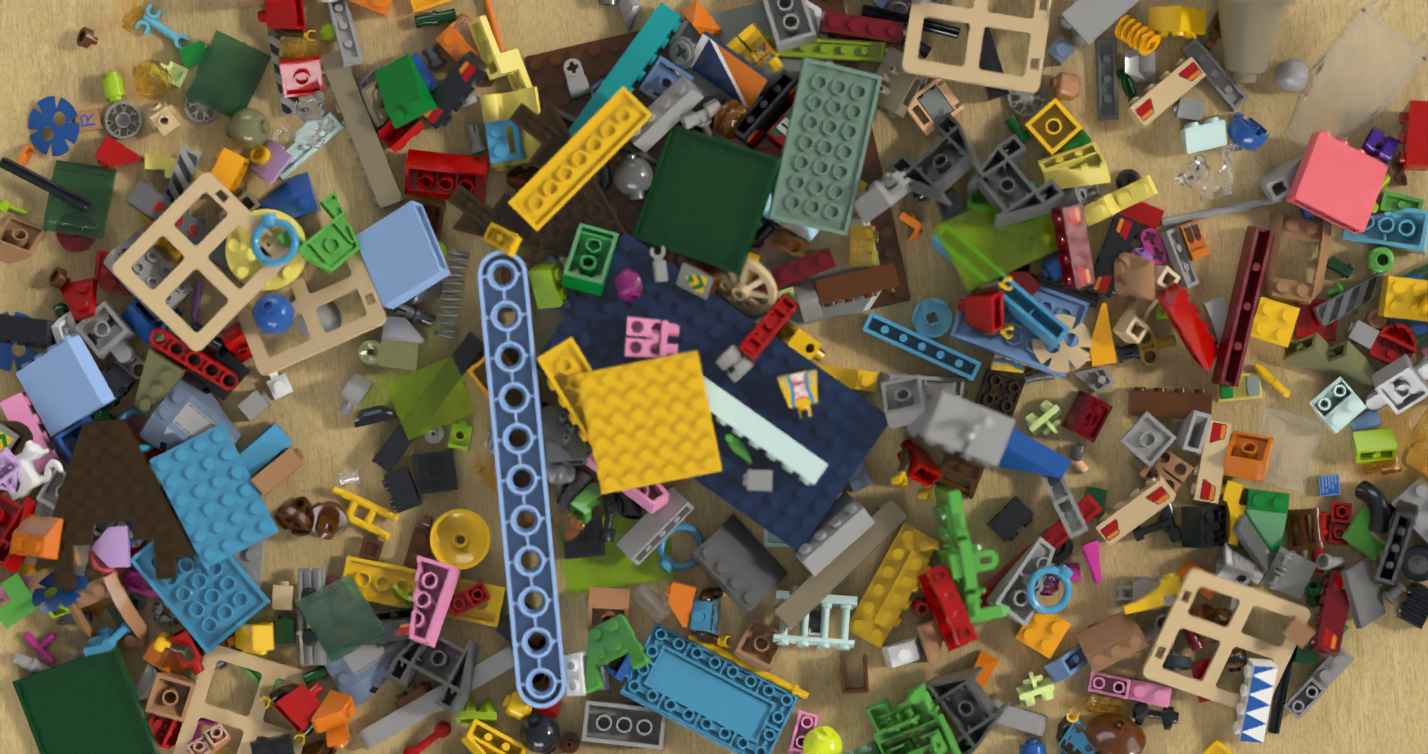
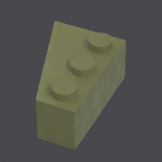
(157, 380)

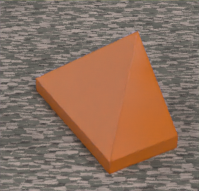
(700, 19)
(989, 663)

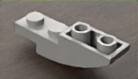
(1316, 683)

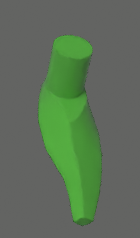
(1336, 290)
(738, 447)

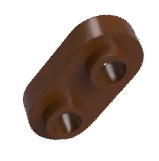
(419, 690)

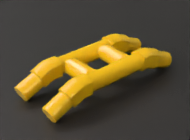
(373, 509)

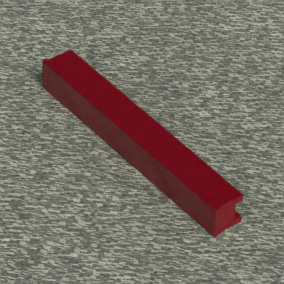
(1242, 306)

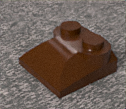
(434, 209)

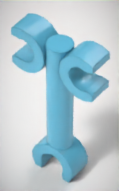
(150, 20)

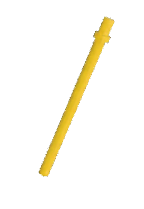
(794, 689)

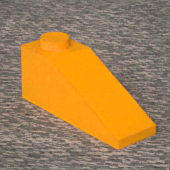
(1102, 347)

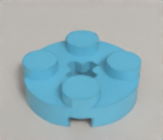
(937, 328)

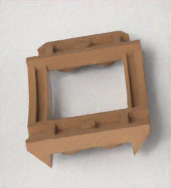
(1303, 230)
(100, 589)

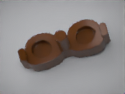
(1400, 177)

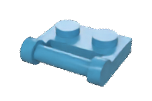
(498, 142)
(106, 639)

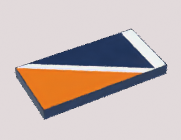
(728, 70)

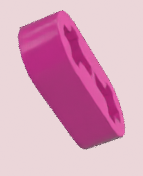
(1157, 244)

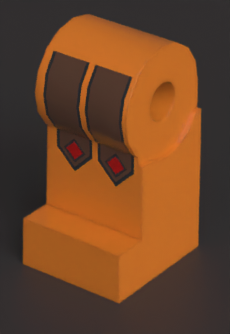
(1194, 240)

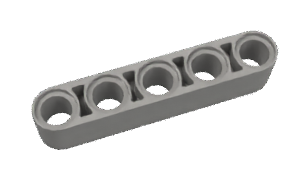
(1022, 719)

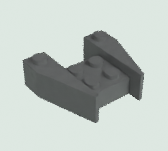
(941, 163)
(1009, 188)
(444, 663)
(966, 706)

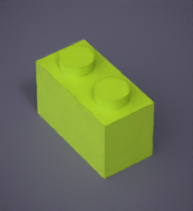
(547, 285)
(1374, 445)

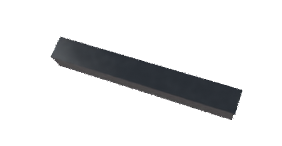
(398, 441)

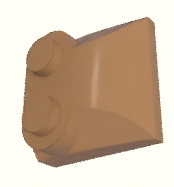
(1134, 276)
(758, 646)

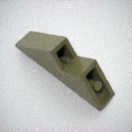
(1337, 360)

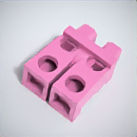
(656, 338)

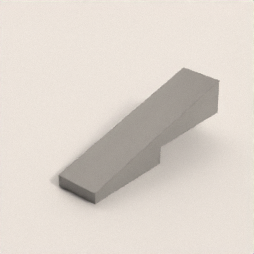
(1065, 505)

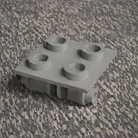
(1290, 573)

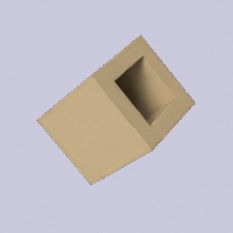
(283, 595)

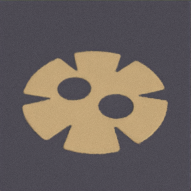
(1075, 354)

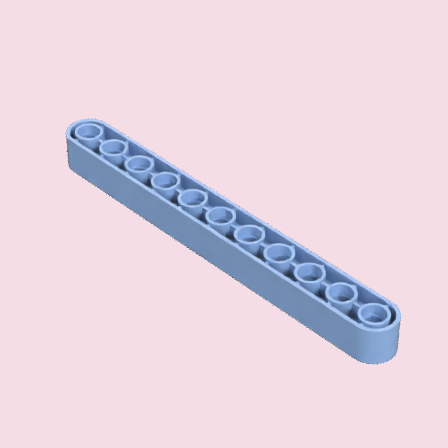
(516, 499)

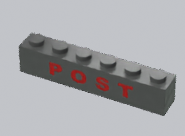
(154, 204)

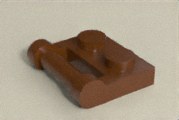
(962, 468)
(1299, 529)

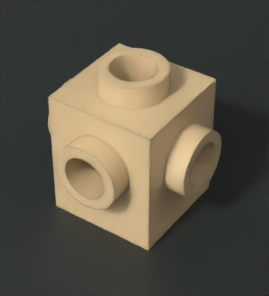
(163, 117)

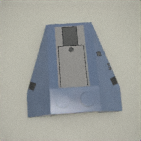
(184, 415)
(364, 669)

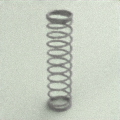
(441, 332)

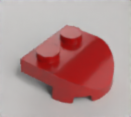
(1393, 343)
(164, 730)

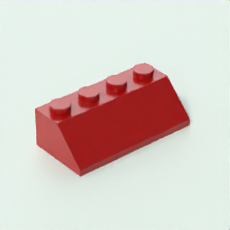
(442, 173)
(1188, 325)

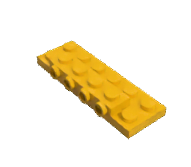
(561, 367)
(892, 585)

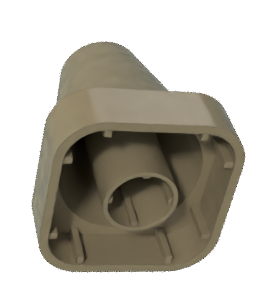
(1249, 34)

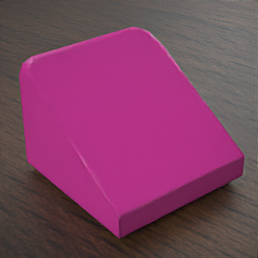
(1075, 567)

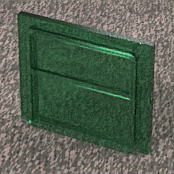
(227, 75)
(90, 182)
(340, 617)

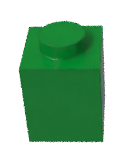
(193, 54)

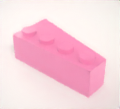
(649, 497)
(431, 599)

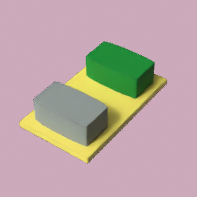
(1248, 388)

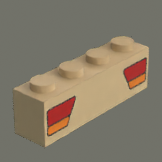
(1165, 92)
(1210, 463)
(1135, 510)

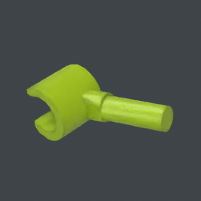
(5, 205)

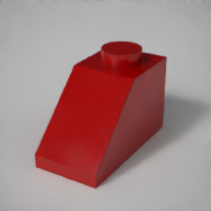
(115, 154)

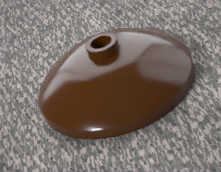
(1115, 734)

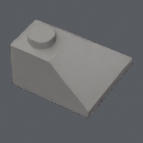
(400, 329)
(903, 400)

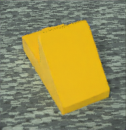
(502, 239)

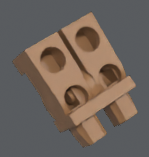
(1166, 462)

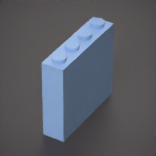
(402, 255)
(64, 384)

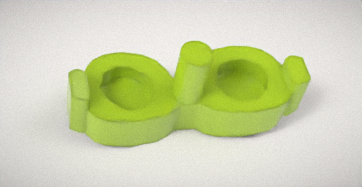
(401, 595)

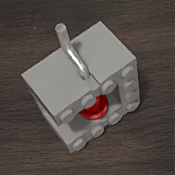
(962, 427)

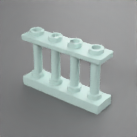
(845, 603)

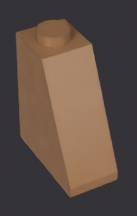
(278, 470)

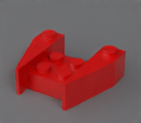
(10, 518)

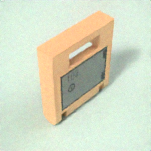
(934, 103)

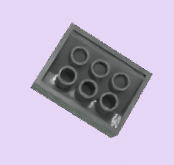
(739, 564)

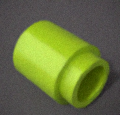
(113, 86)

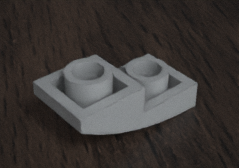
(1216, 314)

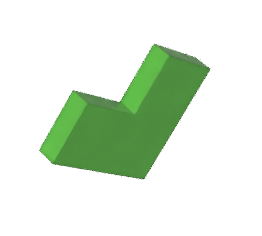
(1359, 535)
(20, 602)

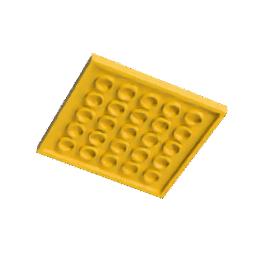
(649, 422)

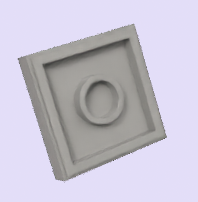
(1147, 439)

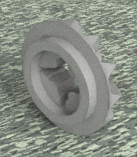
(675, 49)
(163, 620)

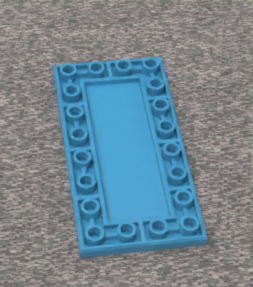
(709, 694)

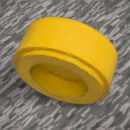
(259, 155)

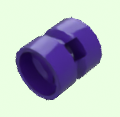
(1386, 148)

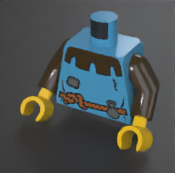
(706, 617)
(1072, 736)

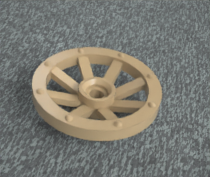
(743, 289)

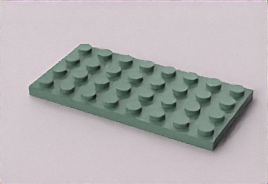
(825, 146)

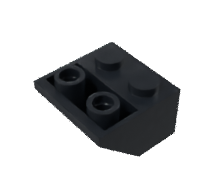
(1203, 526)

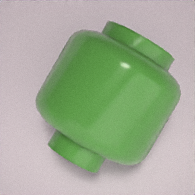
(1385, 255)

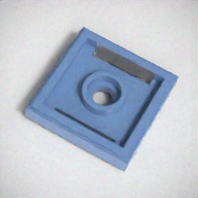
(660, 72)

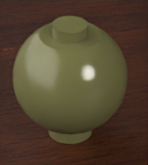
(248, 128)

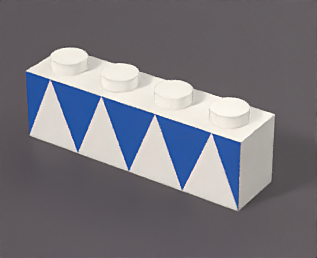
(1255, 700)

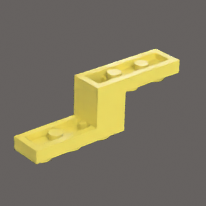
(499, 64)
(1119, 200)

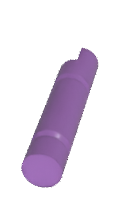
(196, 300)

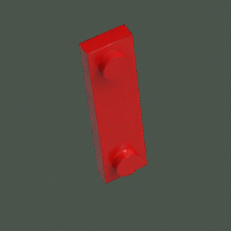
(768, 327)

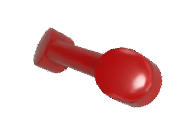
(441, 730)

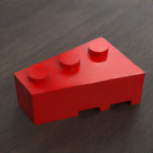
(1414, 136)

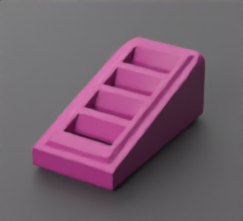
(1091, 553)

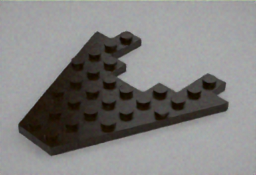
(558, 233)
(108, 484)

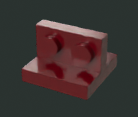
(1087, 416)

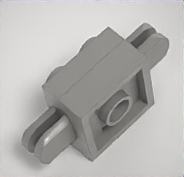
(881, 196)
(108, 334)
(1400, 394)

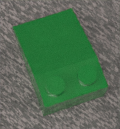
(404, 91)
(590, 259)
(1267, 514)

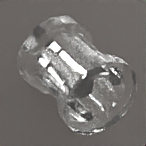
(349, 477)

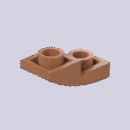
(210, 742)

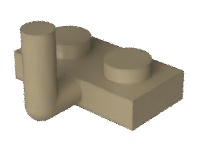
(375, 104)

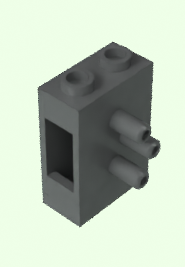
(561, 438)

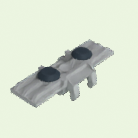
(311, 651)

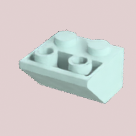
(1203, 137)
(1337, 405)

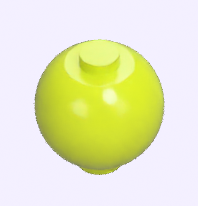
(822, 741)

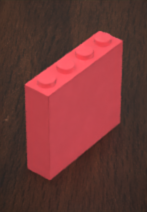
(1337, 182)

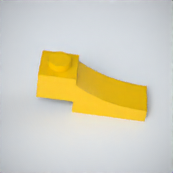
(853, 378)
(1231, 493)
(1166, 586)

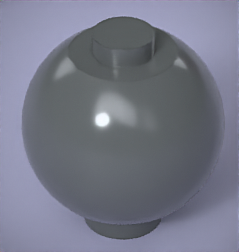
(633, 176)

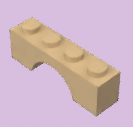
(1133, 322)

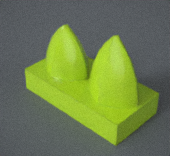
(486, 713)

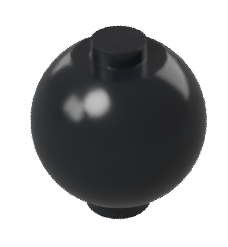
(540, 733)

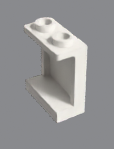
(575, 674)

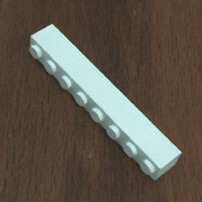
(763, 434)

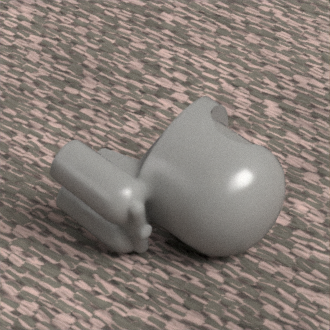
(1080, 194)

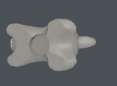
(560, 476)

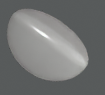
(328, 314)

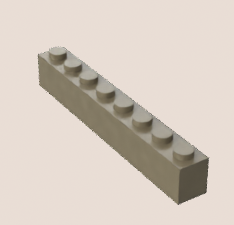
(362, 130)
(817, 588)

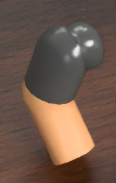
(1076, 458)

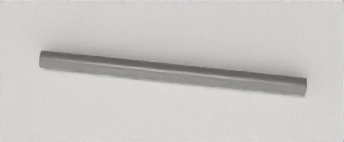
(1218, 211)

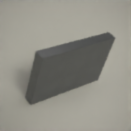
(1362, 592)

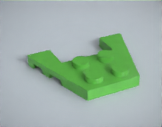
(331, 244)
(608, 643)

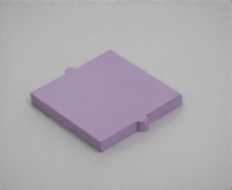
(277, 162)

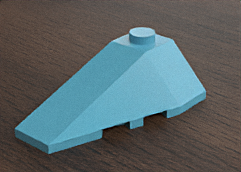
(1395, 230)

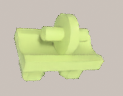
(1046, 422)
(1034, 686)

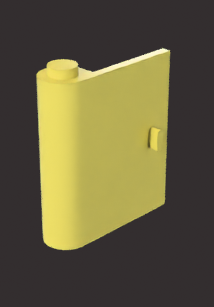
(501, 107)

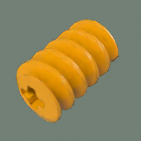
(1136, 35)

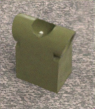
(389, 354)

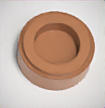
(1374, 320)

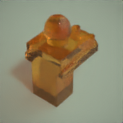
(570, 524)

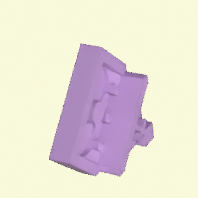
(8, 470)
(114, 547)

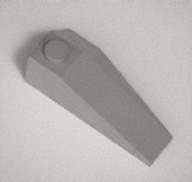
(949, 384)
(1012, 587)

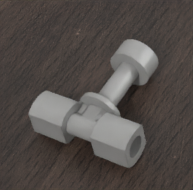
(702, 117)

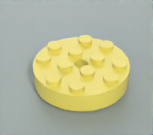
(245, 264)

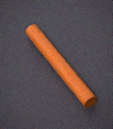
(493, 24)

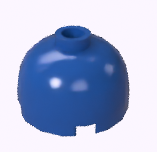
(1246, 133)
(273, 313)

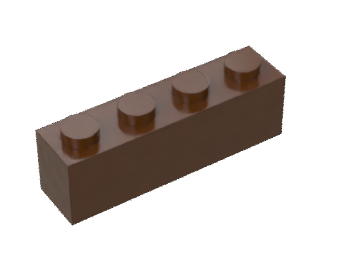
(857, 283)
(1168, 403)

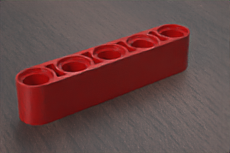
(200, 366)

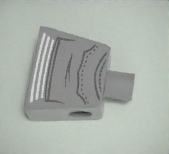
(1236, 566)

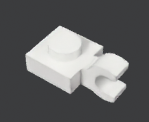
(279, 385)

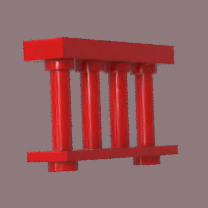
(947, 607)

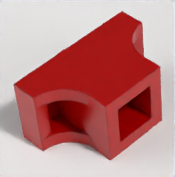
(236, 342)

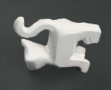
(28, 474)

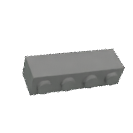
(665, 112)
(654, 527)

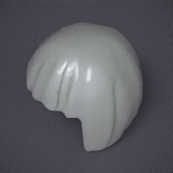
(1292, 75)

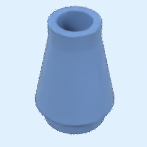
(1367, 421)

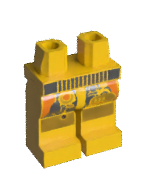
(756, 49)

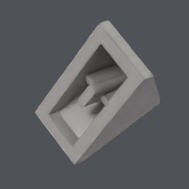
(808, 300)

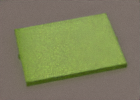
(430, 398)

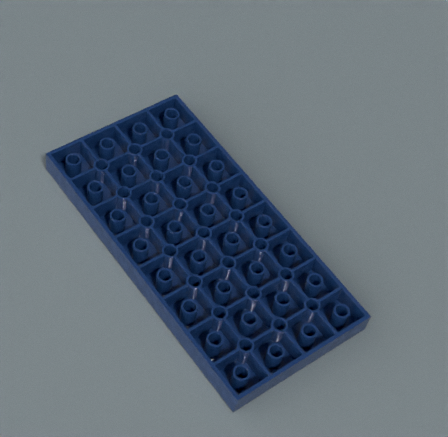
(837, 432)

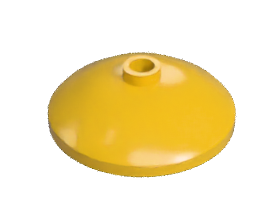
(460, 524)

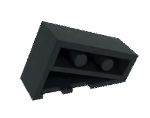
(26, 331)

